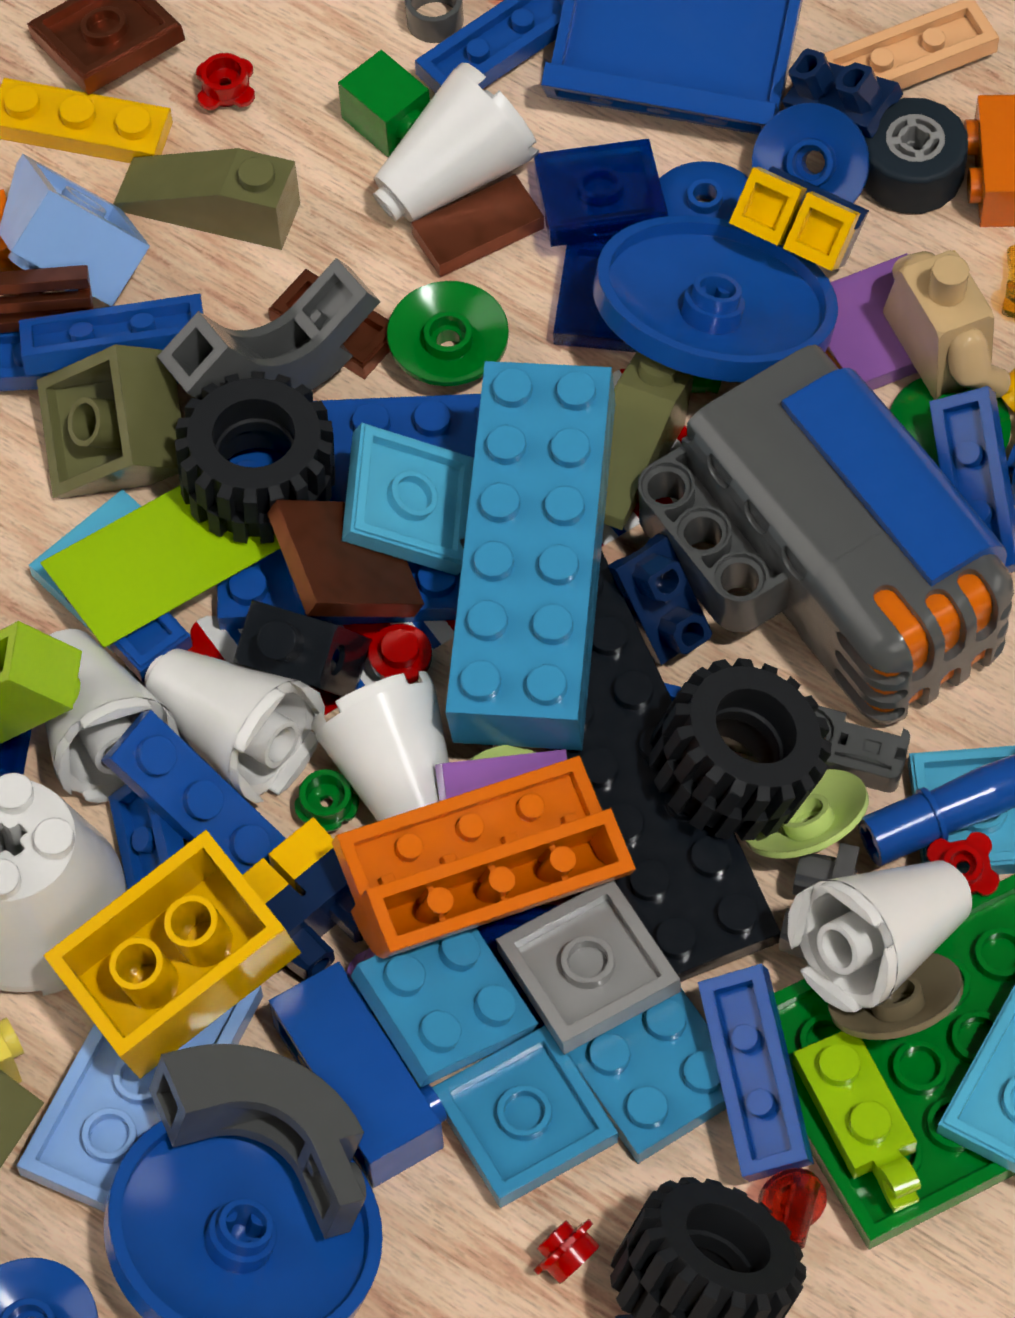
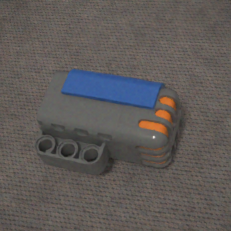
(838, 528)

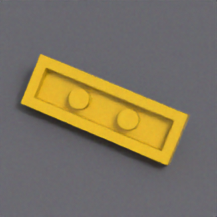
(81, 121)

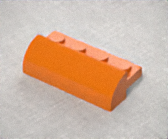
(480, 857)

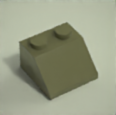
(110, 422)

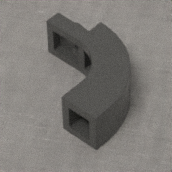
(298, 344)
(274, 1101)

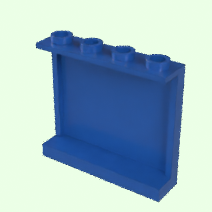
(676, 58)

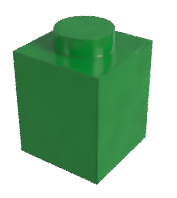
(382, 101)

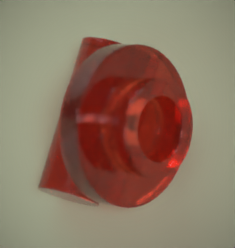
(795, 1199)

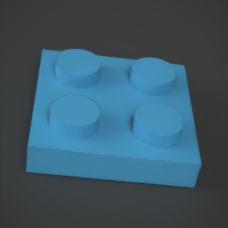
(444, 1004)
(654, 1075)
(525, 1116)

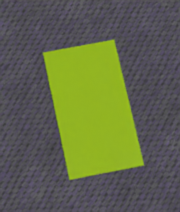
(147, 566)

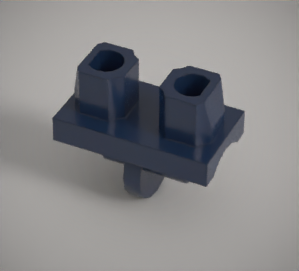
(847, 88)
(661, 600)

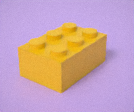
(172, 954)

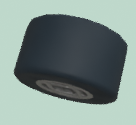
(917, 156)

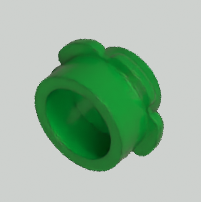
(324, 785)

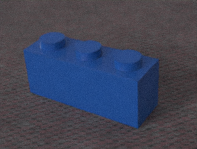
(340, 1041)

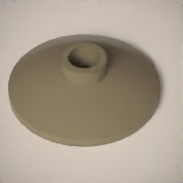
(912, 1008)

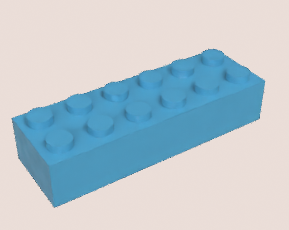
(531, 556)

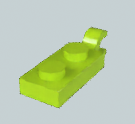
(860, 1114)

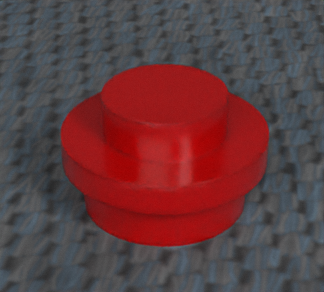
(399, 651)

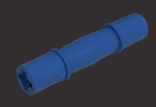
(936, 813)

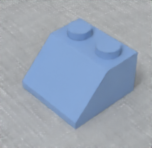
(64, 225)

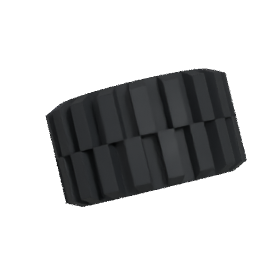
(245, 417)
(765, 718)
(706, 1256)

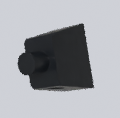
(301, 649)

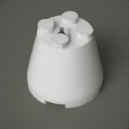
(51, 880)

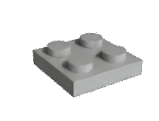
(588, 965)

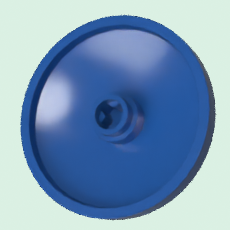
(711, 297)
(230, 1235)

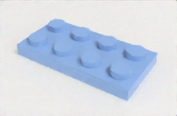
(105, 1111)

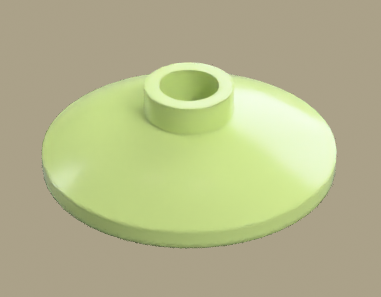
(822, 819)

